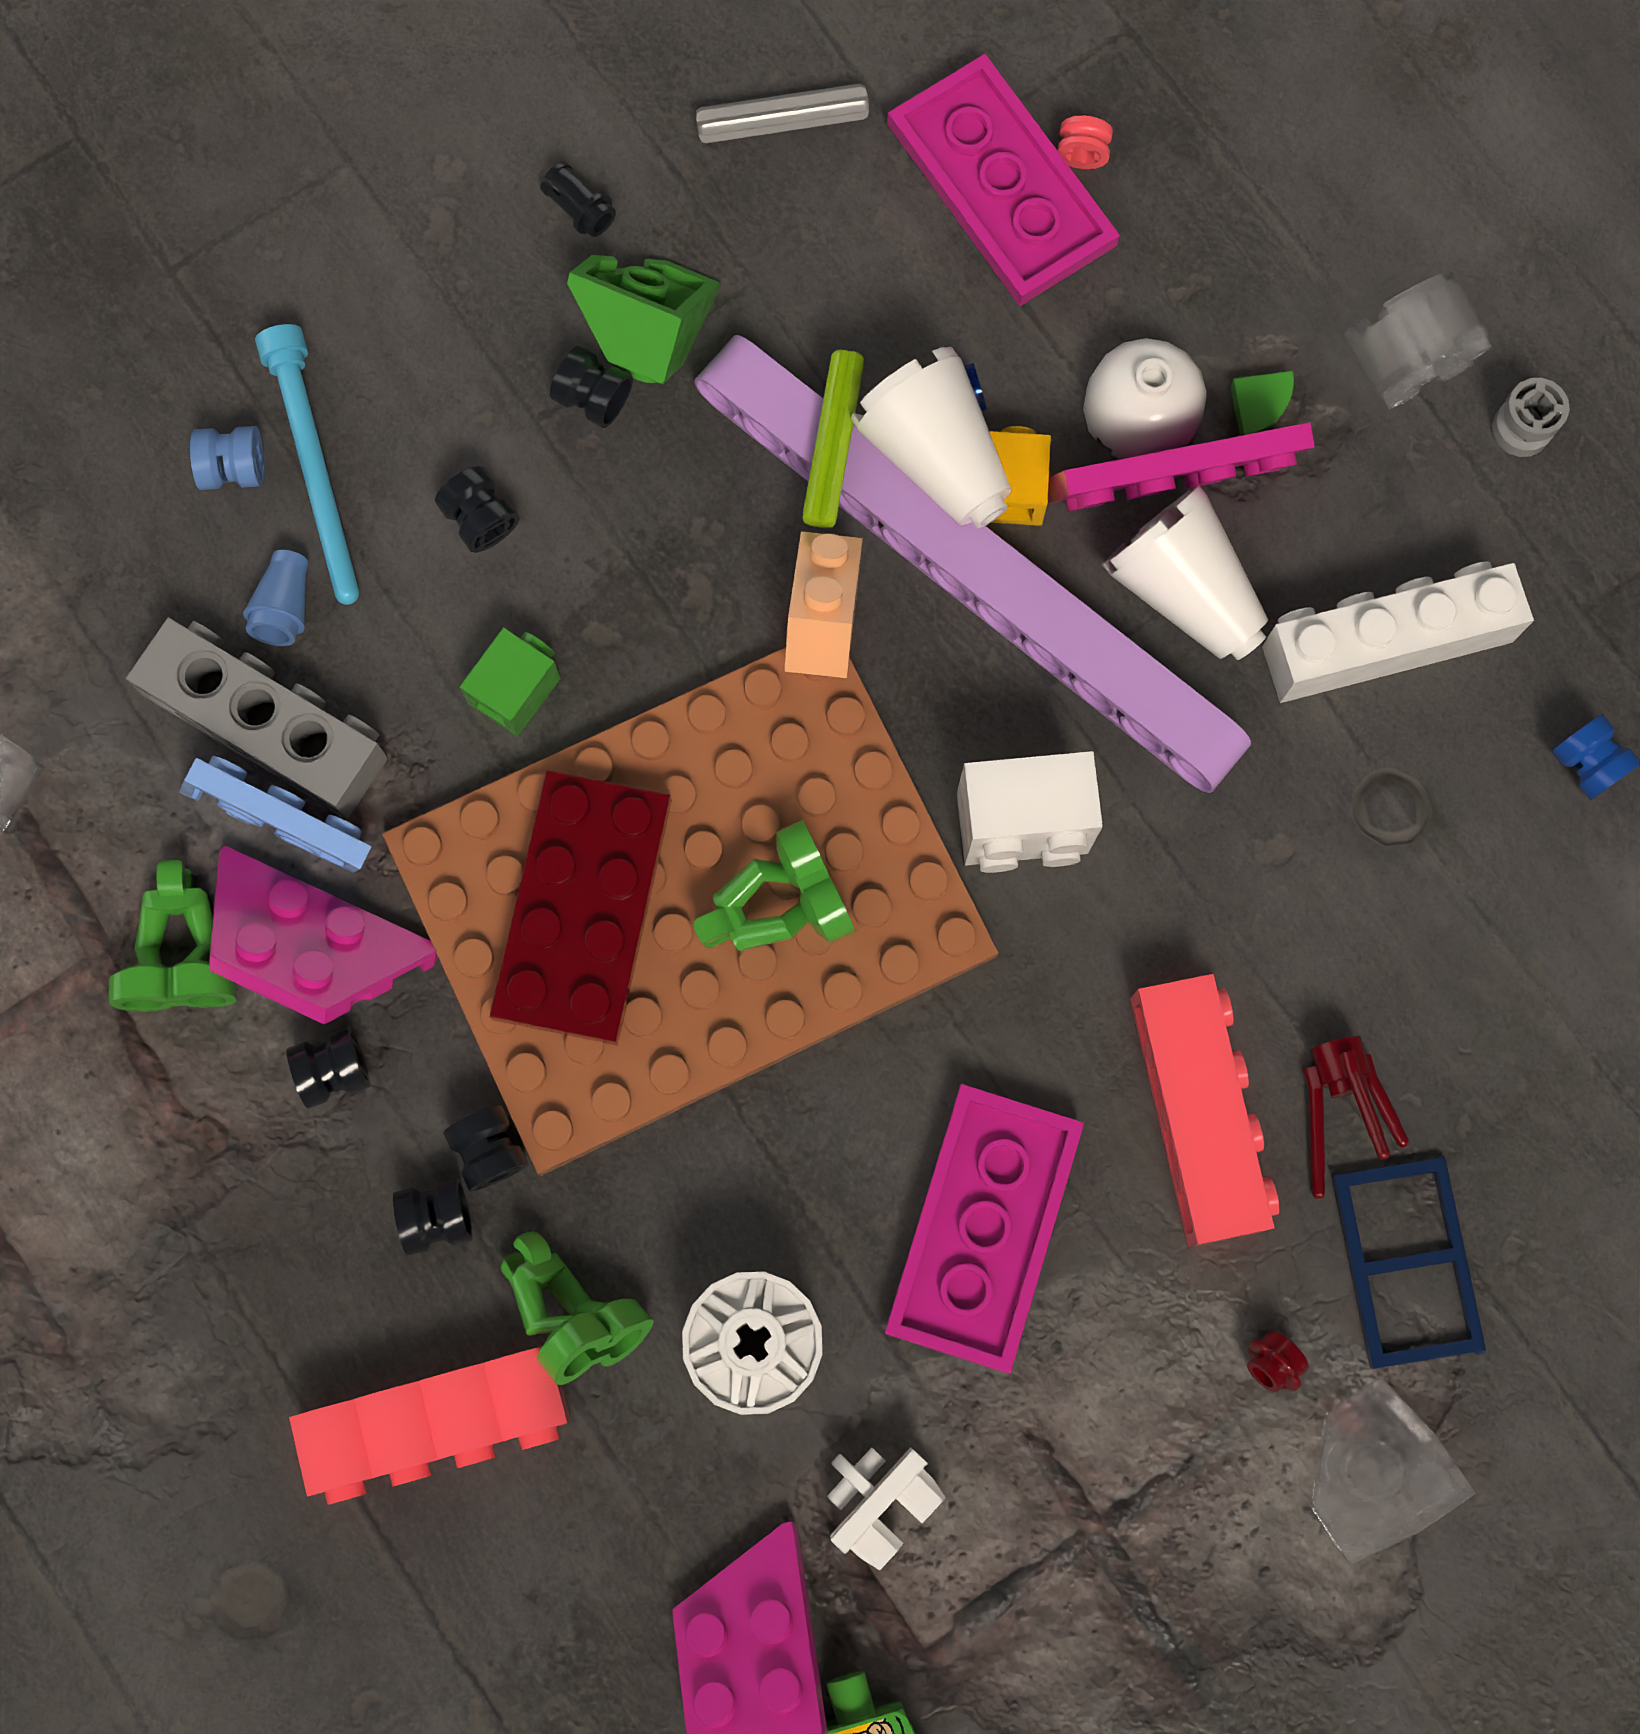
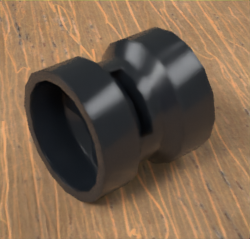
(586, 384)
(478, 511)
(328, 1067)
(485, 1148)
(432, 1216)

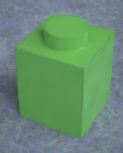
(512, 680)

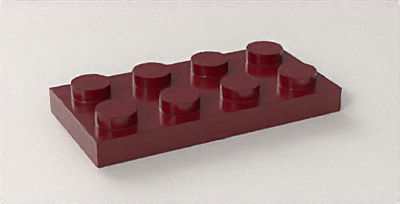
(581, 907)

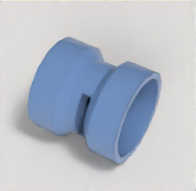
(227, 457)

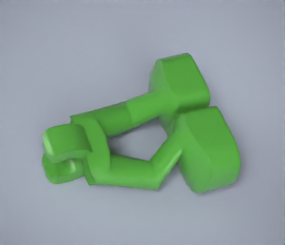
(799, 866)
(189, 982)
(591, 1332)

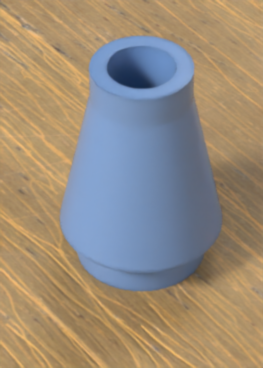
(278, 603)

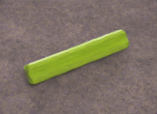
(833, 439)

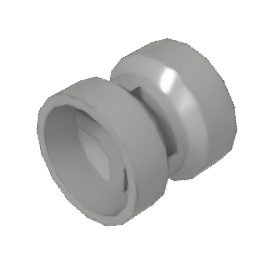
(1519, 427)

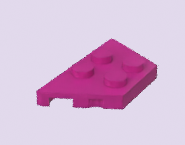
(304, 942)
(751, 1646)

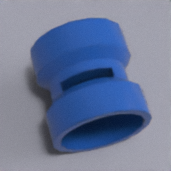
(1596, 756)

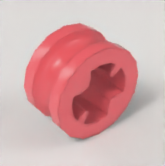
(1085, 142)

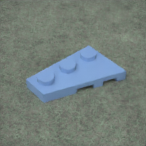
(330, 840)

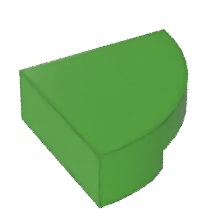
(1261, 400)

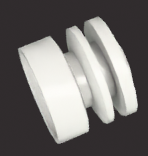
(713, 1335)

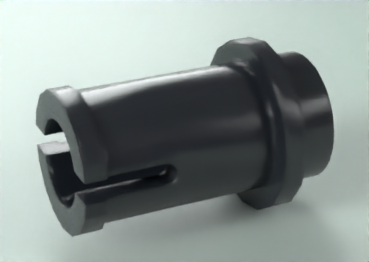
(588, 209)

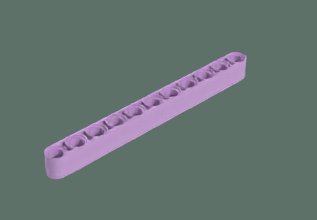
(984, 574)

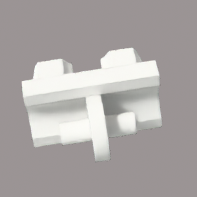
(861, 1528)

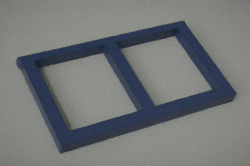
(1361, 1270)

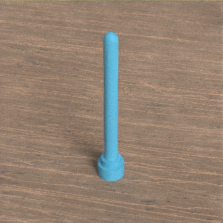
(283, 352)

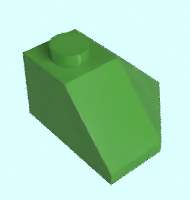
(644, 313)

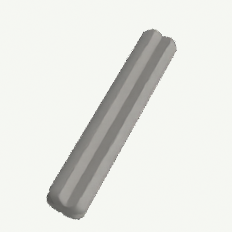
(782, 113)

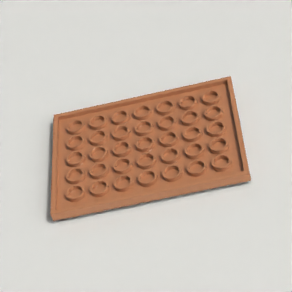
(699, 1018)

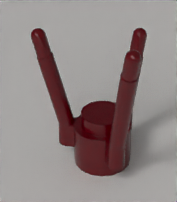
(1347, 1071)

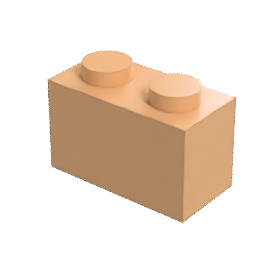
(823, 604)

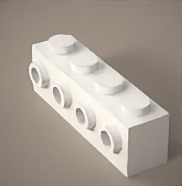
(1397, 631)

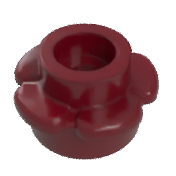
(1276, 1362)

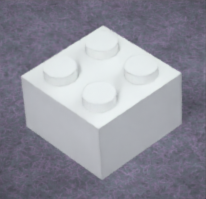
(1028, 810)

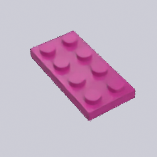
(1002, 179)
(1197, 464)
(984, 1229)

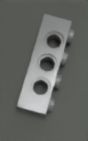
(170, 678)

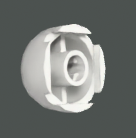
(1145, 398)

